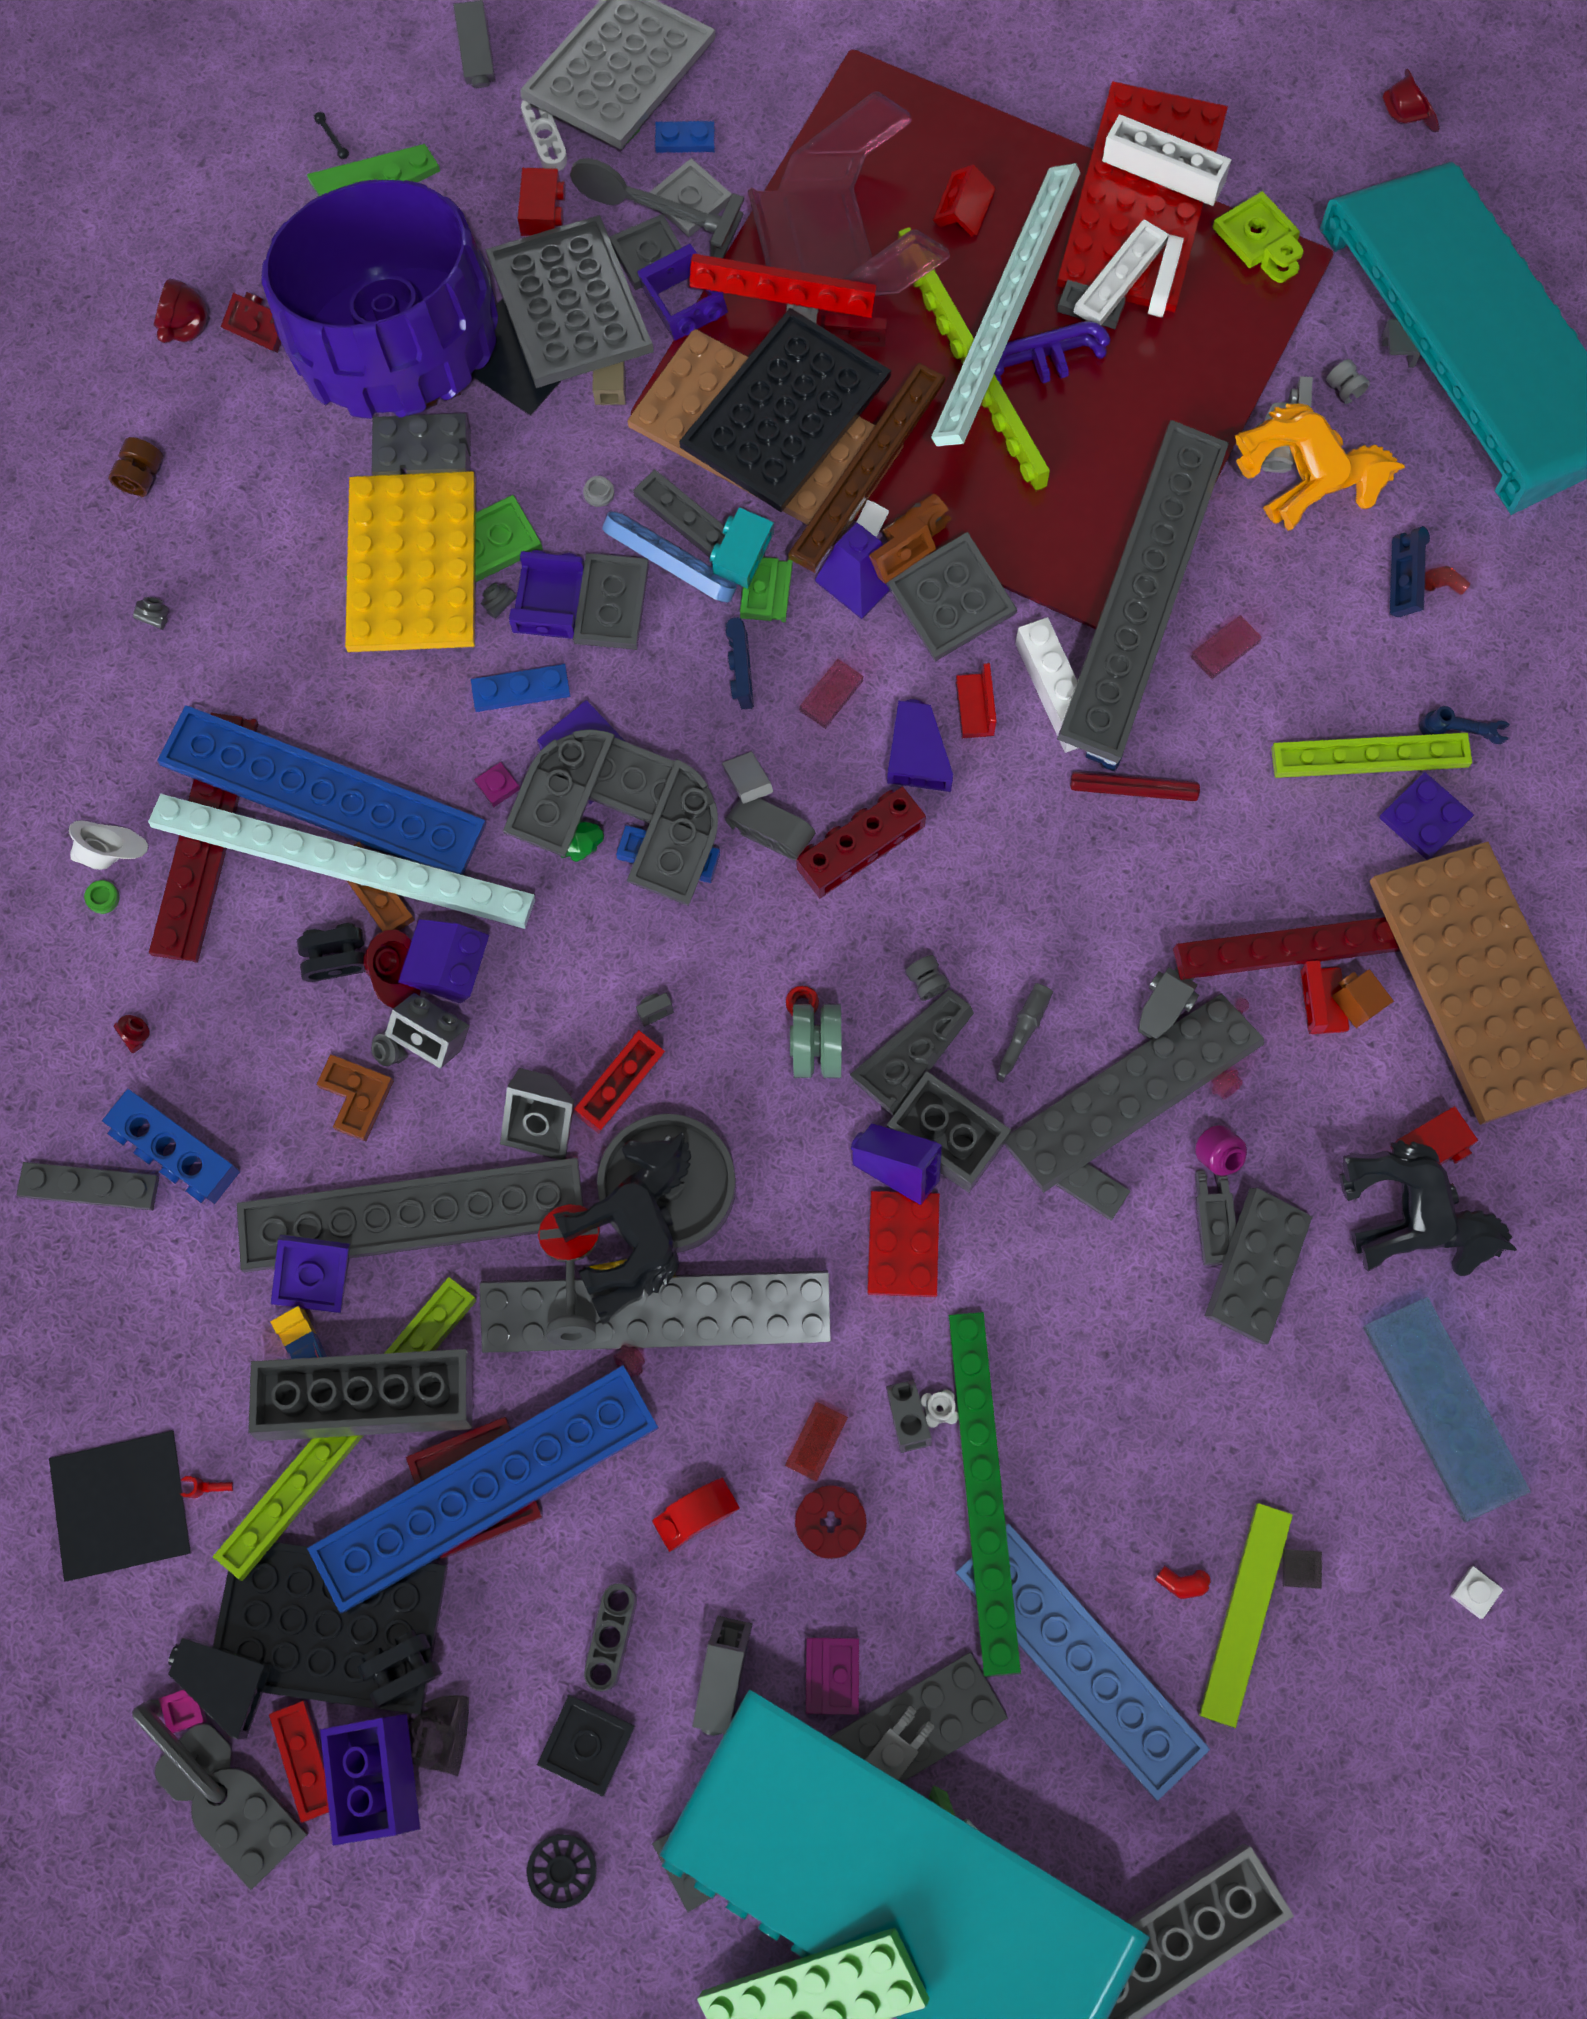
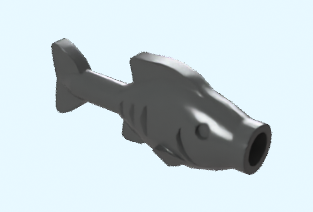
(1026, 1024)

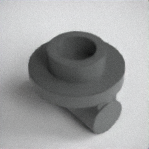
(497, 599)
(151, 611)
(387, 1051)

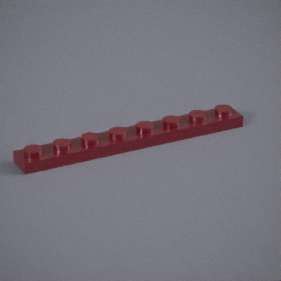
(1284, 948)

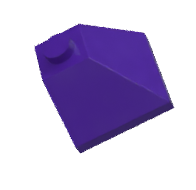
(850, 572)

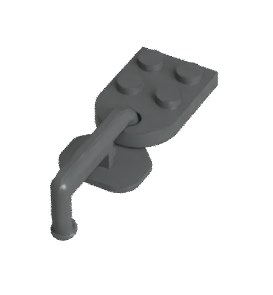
(248, 1828)

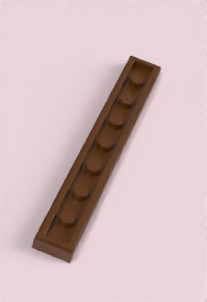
(866, 468)

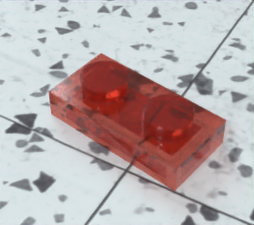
(816, 1442)

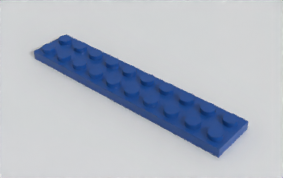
(321, 792)
(481, 1489)

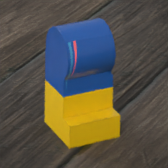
(298, 1334)

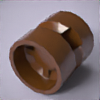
(136, 466)

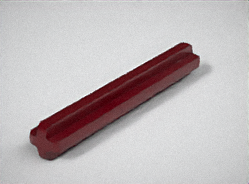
(1135, 786)

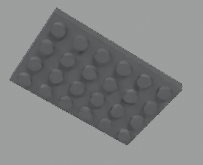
(569, 301)

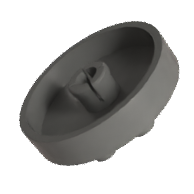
(703, 1197)

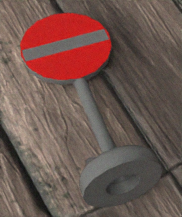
(568, 1329)

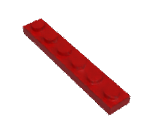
(782, 285)

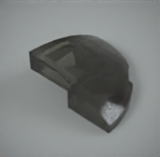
(440, 1734)

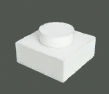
(1476, 1592)

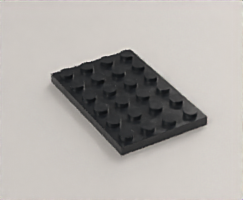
(785, 409)
(291, 1622)

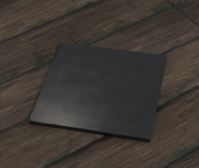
(508, 370)
(119, 1506)

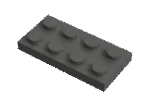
(1258, 1266)

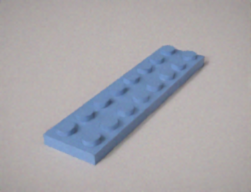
(1096, 1674)

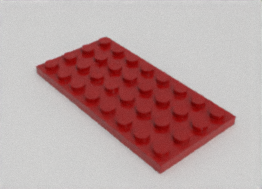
(1118, 201)

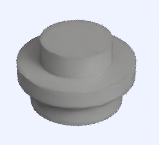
(598, 491)

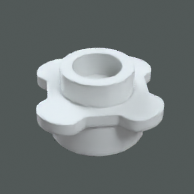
(946, 1401)

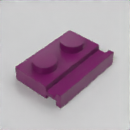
(832, 1676)

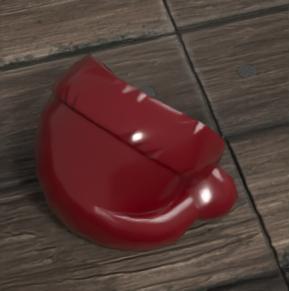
(180, 313)

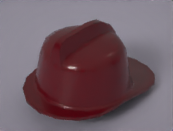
(1408, 103)
(384, 965)

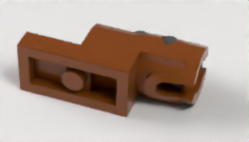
(910, 538)

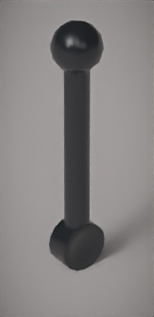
(320, 118)

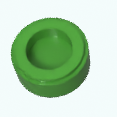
(101, 897)

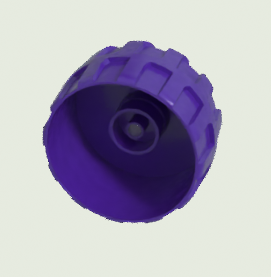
(381, 297)

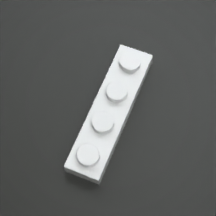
(1121, 273)

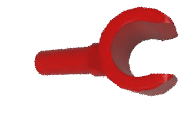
(205, 1487)

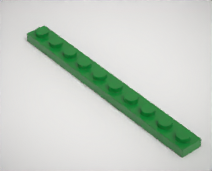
(984, 1496)

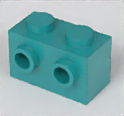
(742, 547)

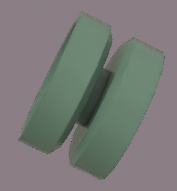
(816, 1040)

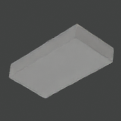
(747, 777)

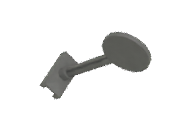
(607, 186)

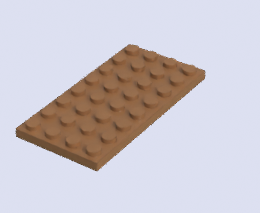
(693, 382)
(1483, 981)

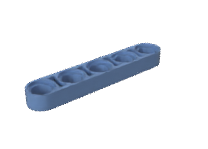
(668, 556)

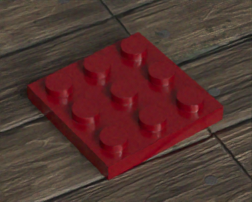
(440, 1456)

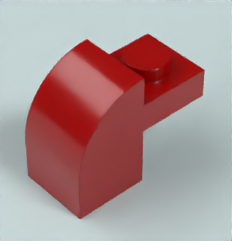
(695, 1513)

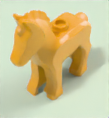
(1319, 461)

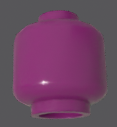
(1221, 1150)

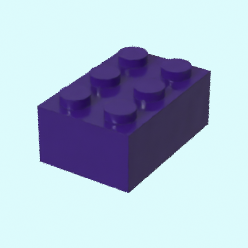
(370, 1779)

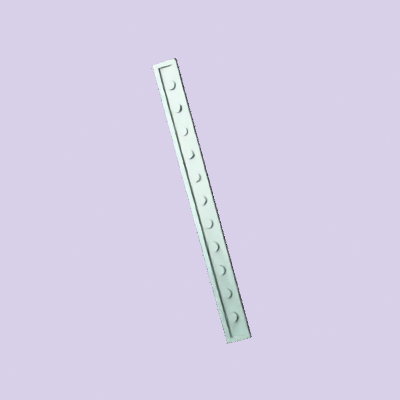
(1005, 306)
(342, 861)

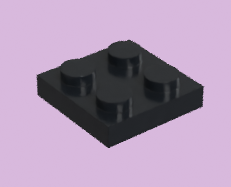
(586, 1745)

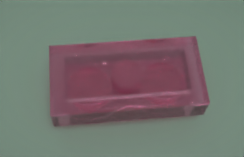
(1226, 647)
(831, 693)

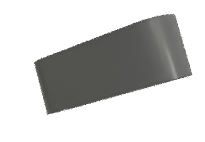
(771, 827)
(598, 1652)

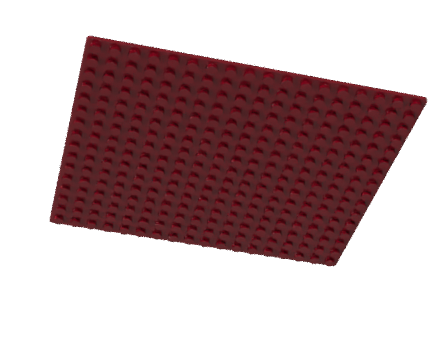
(1092, 427)

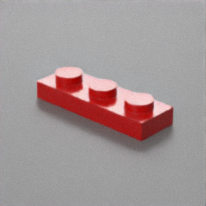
(301, 1759)

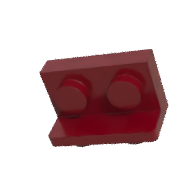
(251, 321)

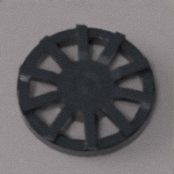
(561, 1871)

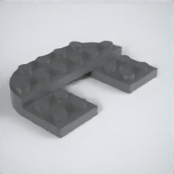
(633, 782)

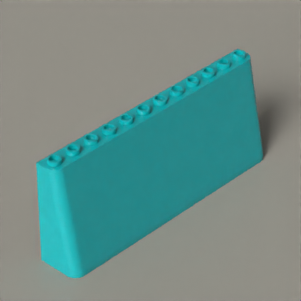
(1475, 322)
(846, 1852)

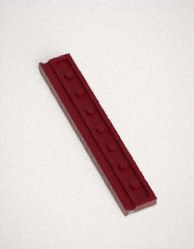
(193, 877)

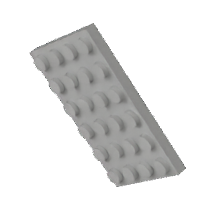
(618, 67)

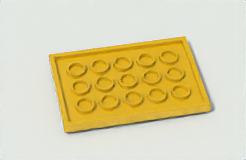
(411, 562)

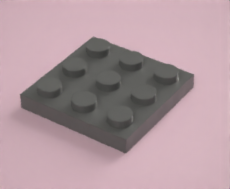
(951, 596)

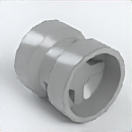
(1347, 380)

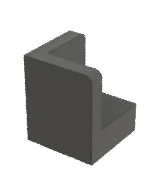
(1399, 342)

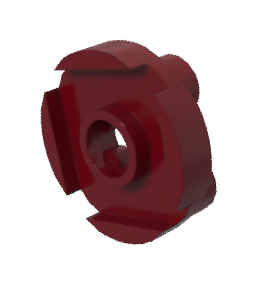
(845, 1507)

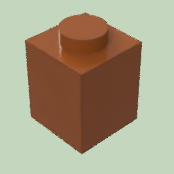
(1361, 997)

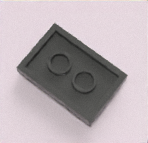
(611, 601)

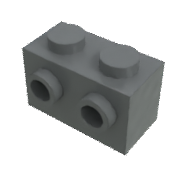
(427, 1030)

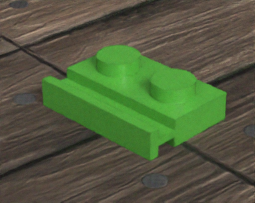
(768, 591)

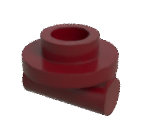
(132, 1031)

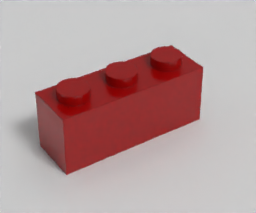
(618, 1081)

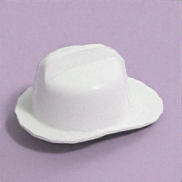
(103, 845)

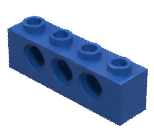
(133, 1112)

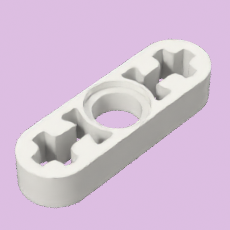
(542, 144)
(1165, 276)

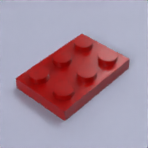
(903, 1245)

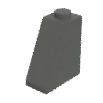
(474, 43)
(721, 1675)

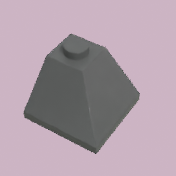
(537, 1115)

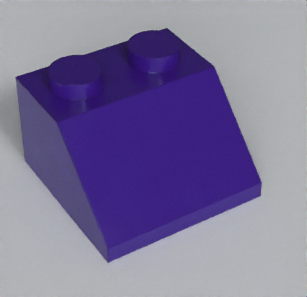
(444, 959)

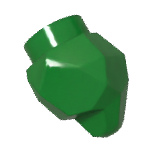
(585, 841)

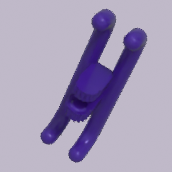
(1053, 344)

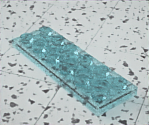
(1446, 1410)

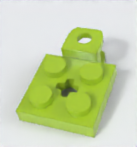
(1271, 245)

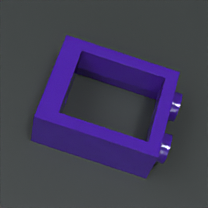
(657, 278)

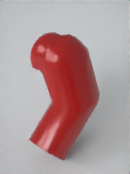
(1186, 1586)

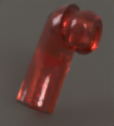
(1443, 577)

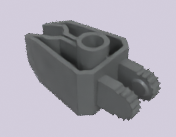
(1166, 1003)

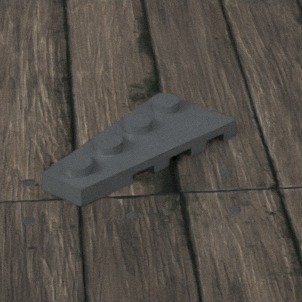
(904, 1059)

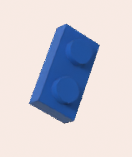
(684, 136)

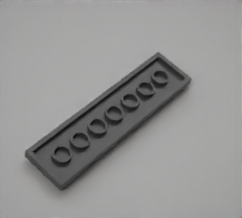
(1133, 1092)

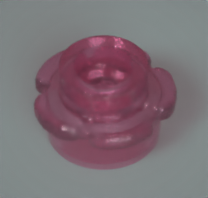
(1226, 1084)
(631, 1359)

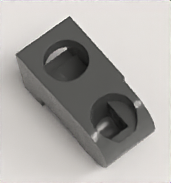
(908, 1416)

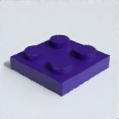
(1426, 816)
(310, 1273)

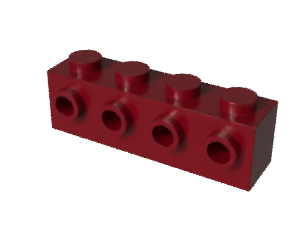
(860, 842)

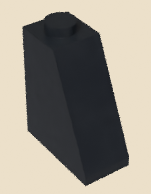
(220, 1683)

